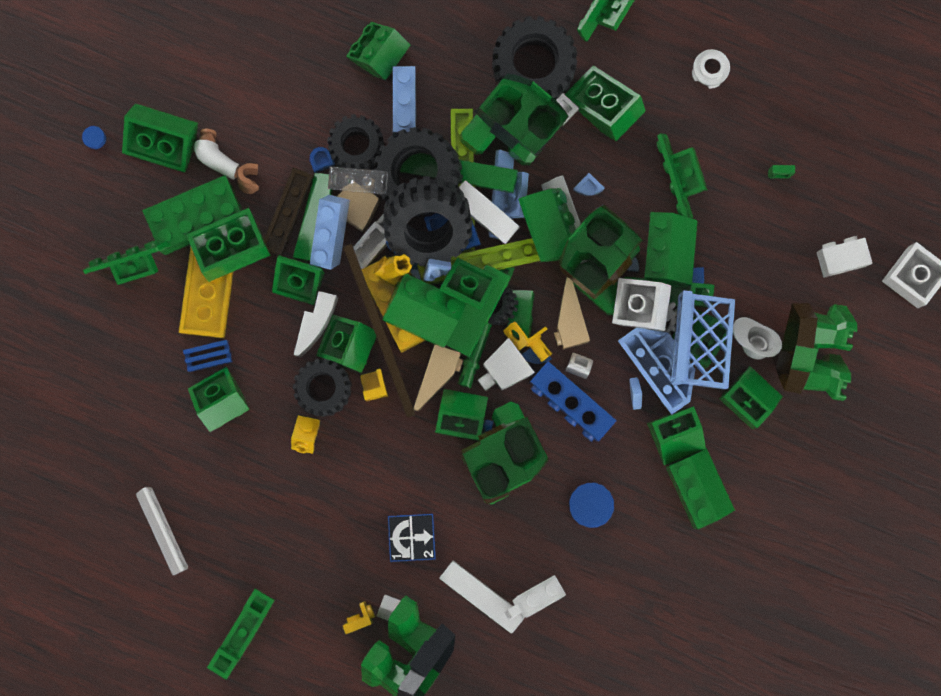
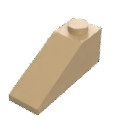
(571, 324)
(439, 371)

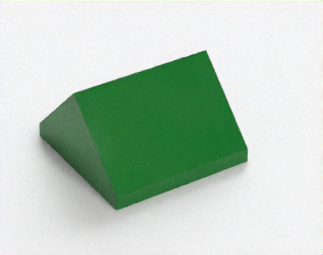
(297, 280)
(469, 284)

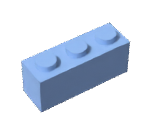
(404, 98)
(329, 231)

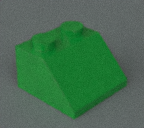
(347, 343)
(218, 399)

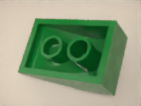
(606, 102)

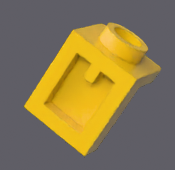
(356, 622)

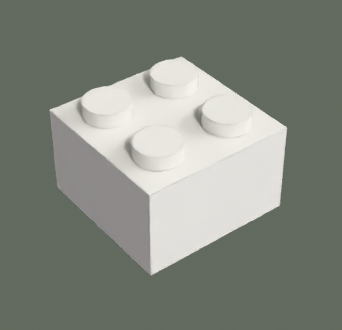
(915, 275)
(641, 304)

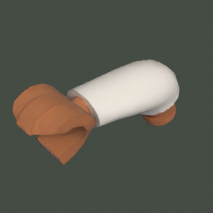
(210, 155)

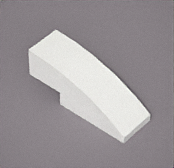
(488, 214)
(315, 323)

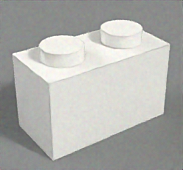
(844, 257)

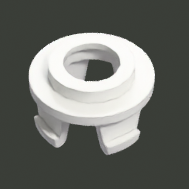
(701, 75)

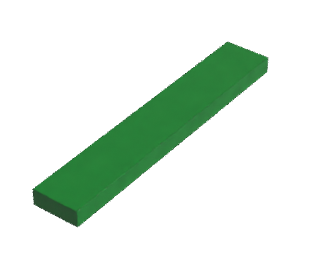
(474, 173)

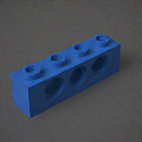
(602, 420)

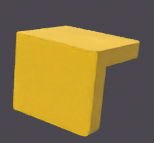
(373, 385)

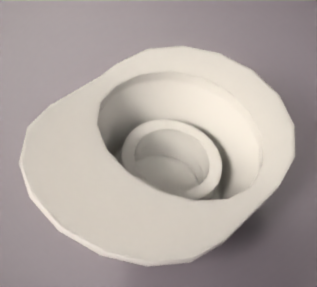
(756, 339)

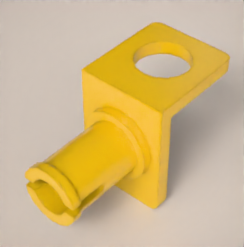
(534, 342)

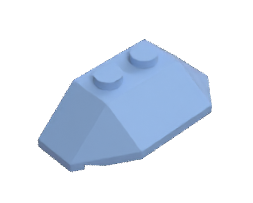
(654, 357)

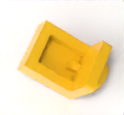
(304, 434)

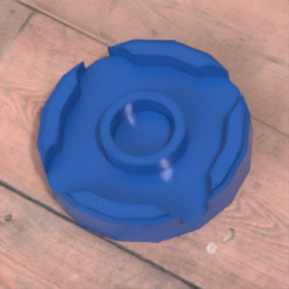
(591, 505)

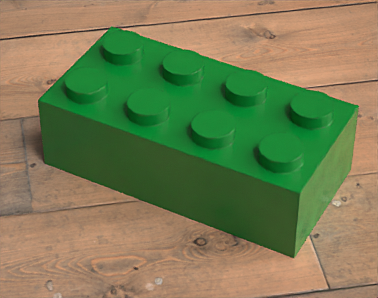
(190, 212)

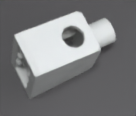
(505, 367)

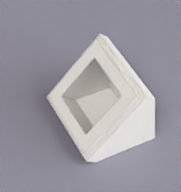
(579, 365)
(387, 606)

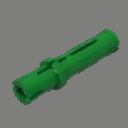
(471, 363)

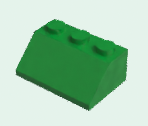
(159, 137)
(548, 222)
(228, 245)
(671, 249)
(423, 310)
(700, 489)

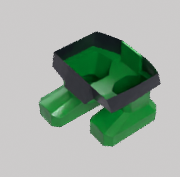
(517, 115)
(427, 645)

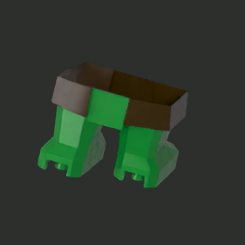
(609, 250)
(803, 337)
(505, 455)

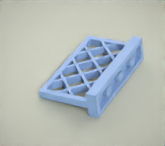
(683, 343)

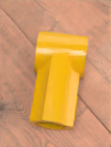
(393, 268)

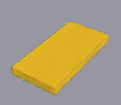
(204, 302)

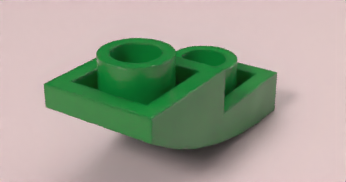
(523, 315)

